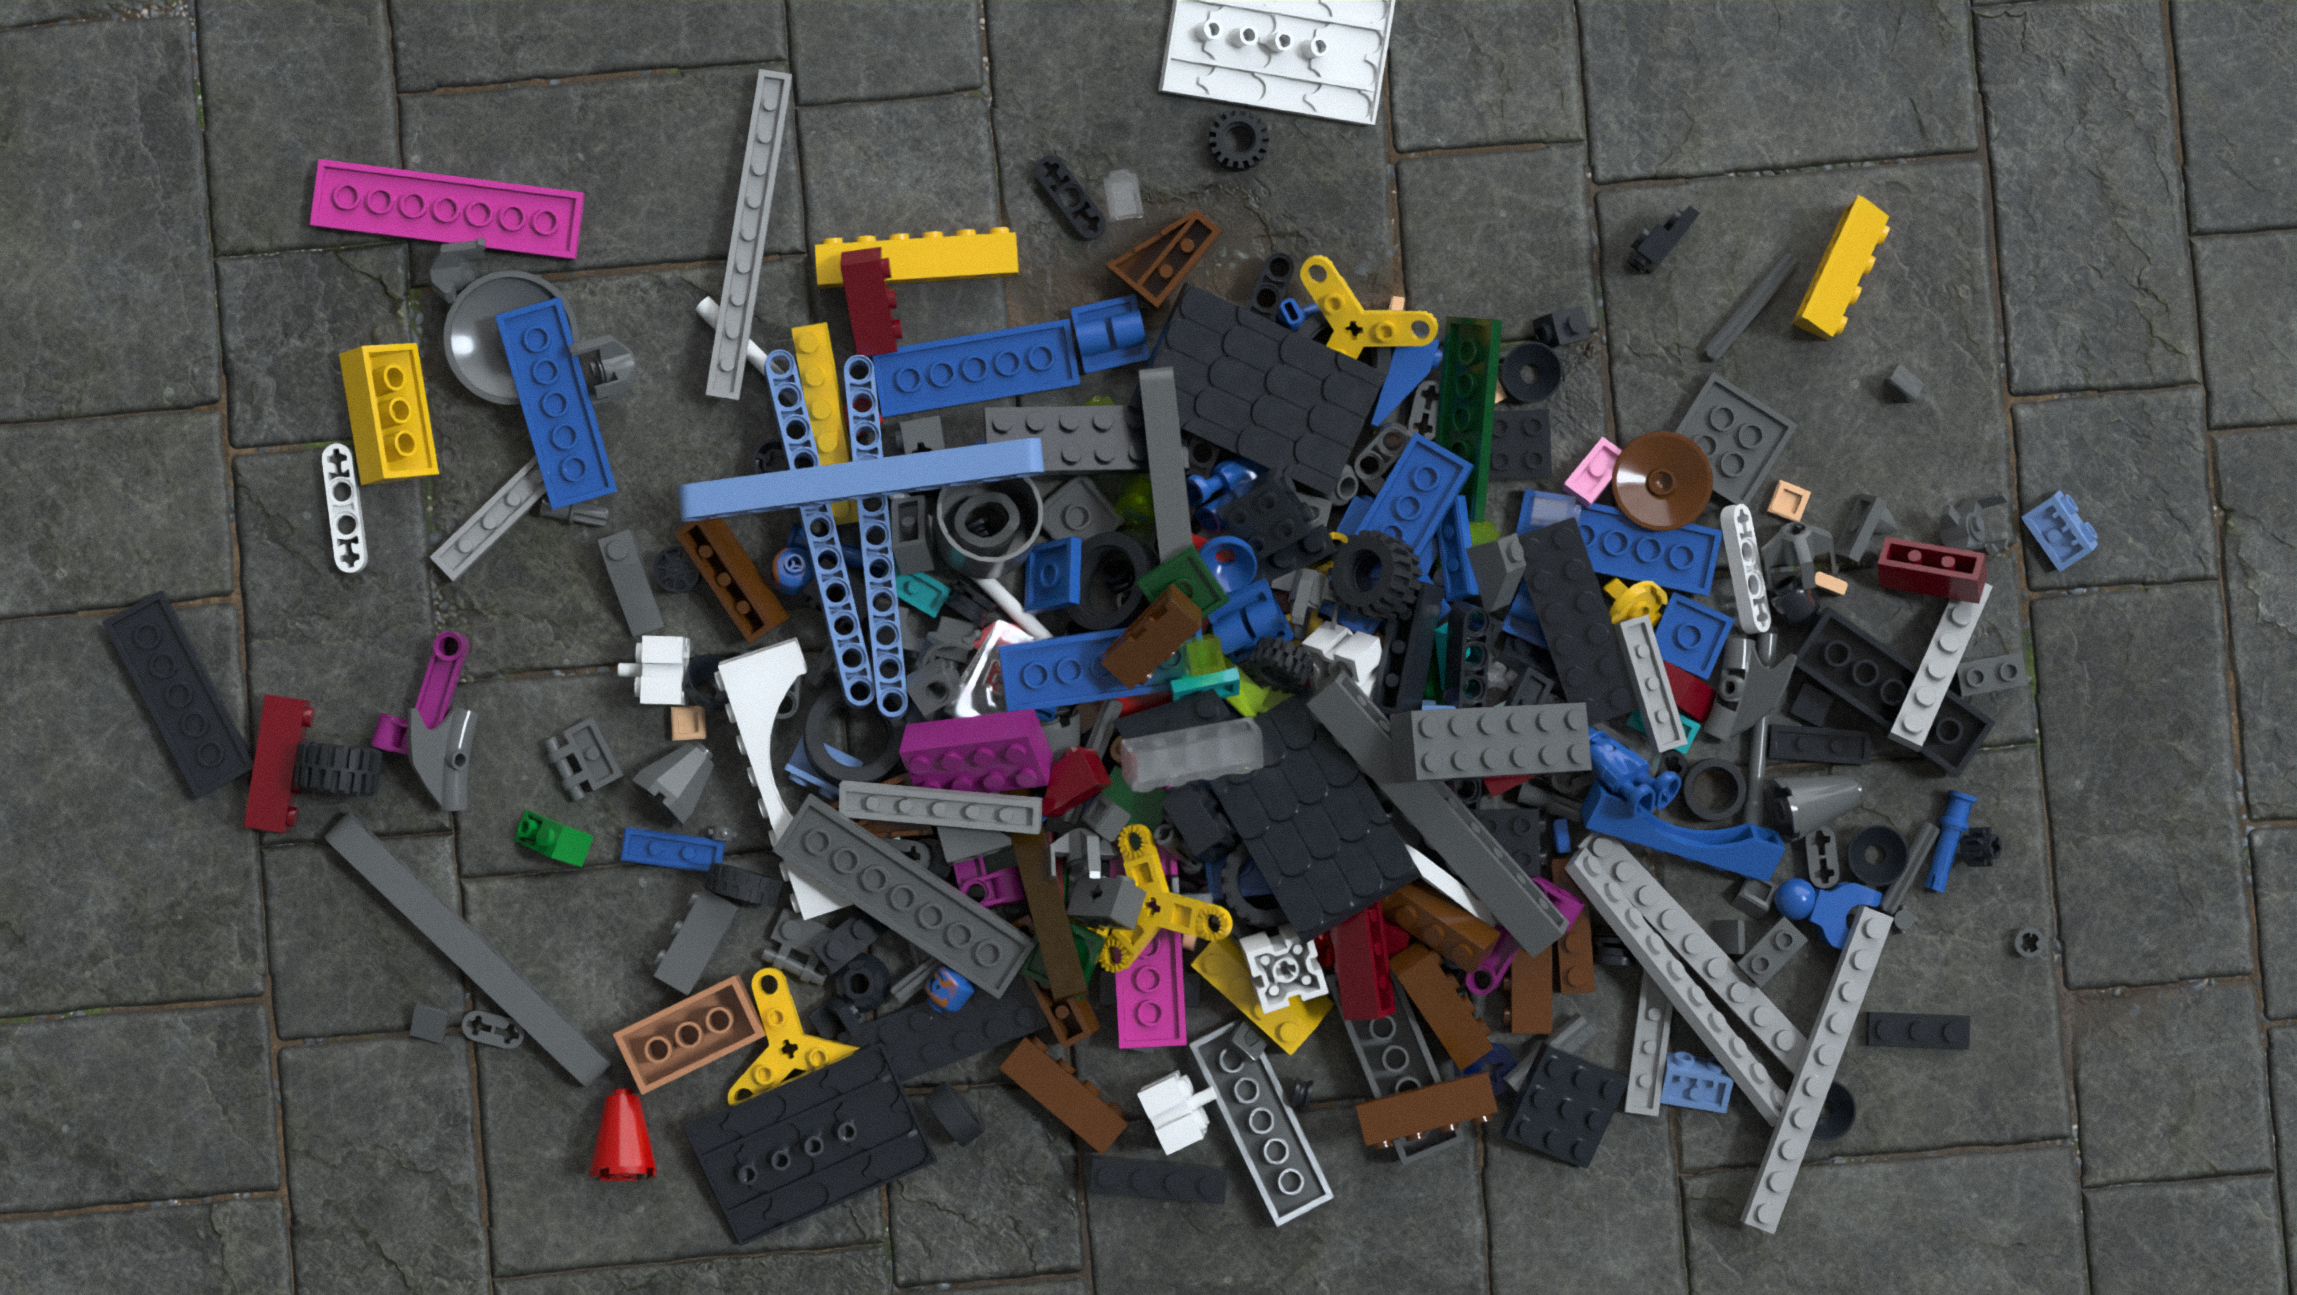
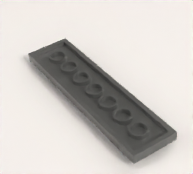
(904, 896)

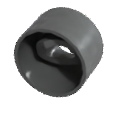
(992, 556)

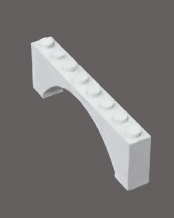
(755, 691)

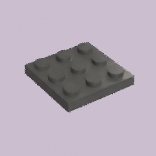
(1737, 436)

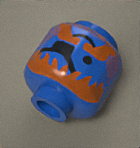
(791, 570)
(948, 989)

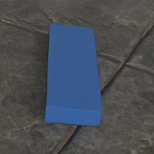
(1453, 540)
(671, 849)

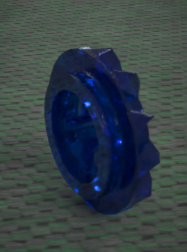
(1497, 1055)

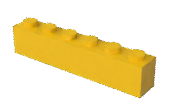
(928, 257)

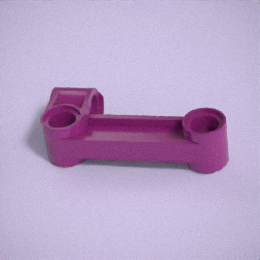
(434, 696)
(1001, 887)
(1506, 948)

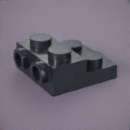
(1655, 244)

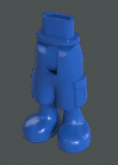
(1226, 477)
(1625, 770)

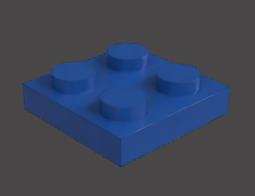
(1053, 575)
(1691, 635)

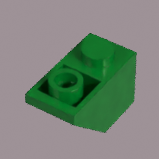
(553, 838)

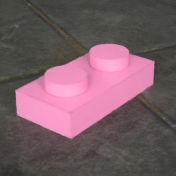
(1593, 473)

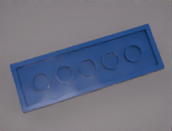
(976, 368)
(556, 403)
(1409, 509)
(1622, 549)
(1071, 671)

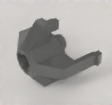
(449, 269)
(613, 366)
(1965, 526)
(1797, 546)
(1306, 593)
(1083, 853)

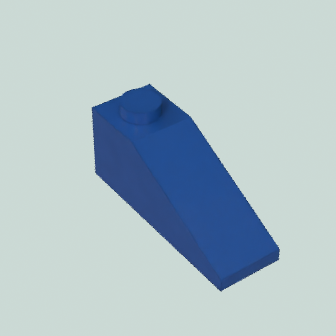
(1407, 370)

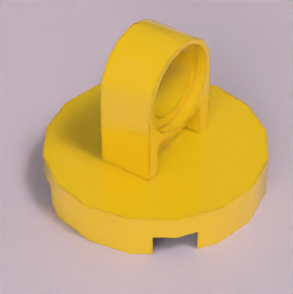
(1634, 602)

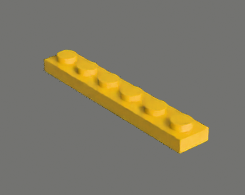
(824, 405)

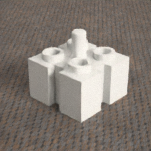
(1342, 650)
(659, 670)
(1282, 968)
(1176, 1111)

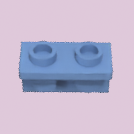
(2061, 530)
(803, 772)
(1696, 1082)

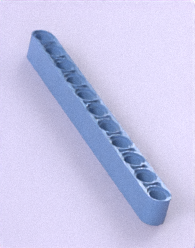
(861, 479)
(815, 545)
(879, 553)

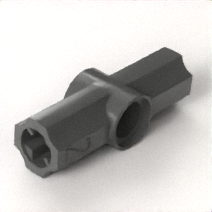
(1569, 1037)

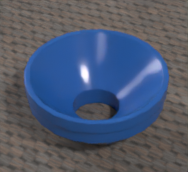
(1233, 573)

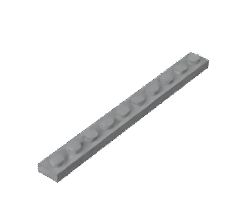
(749, 235)
(1698, 950)
(1676, 984)
(1816, 1069)

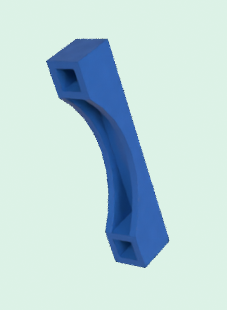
(1740, 849)

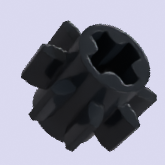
(1980, 847)

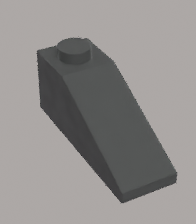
(631, 582)

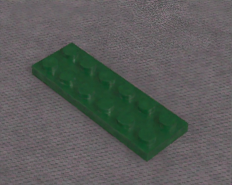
(1469, 401)

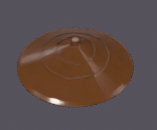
(1662, 481)

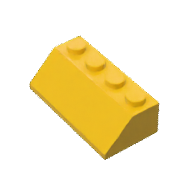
(1841, 269)
(388, 413)
(1227, 971)

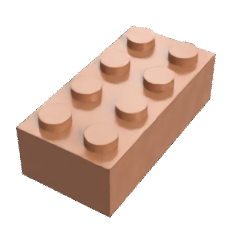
(690, 1034)

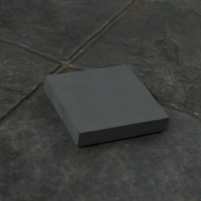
(1079, 511)

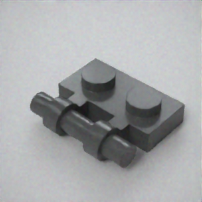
(592, 753)
(800, 935)

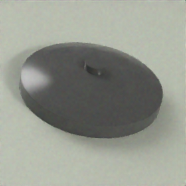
(473, 336)

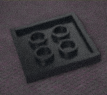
(1564, 1105)

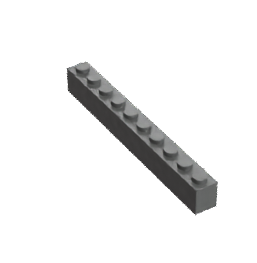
(1440, 818)

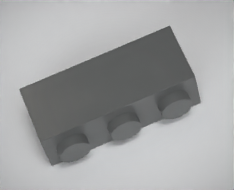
(695, 940)

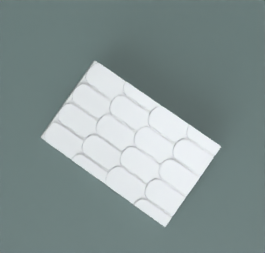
(1281, 55)

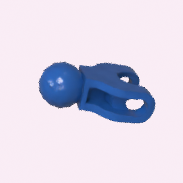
(1824, 908)

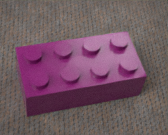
(978, 752)

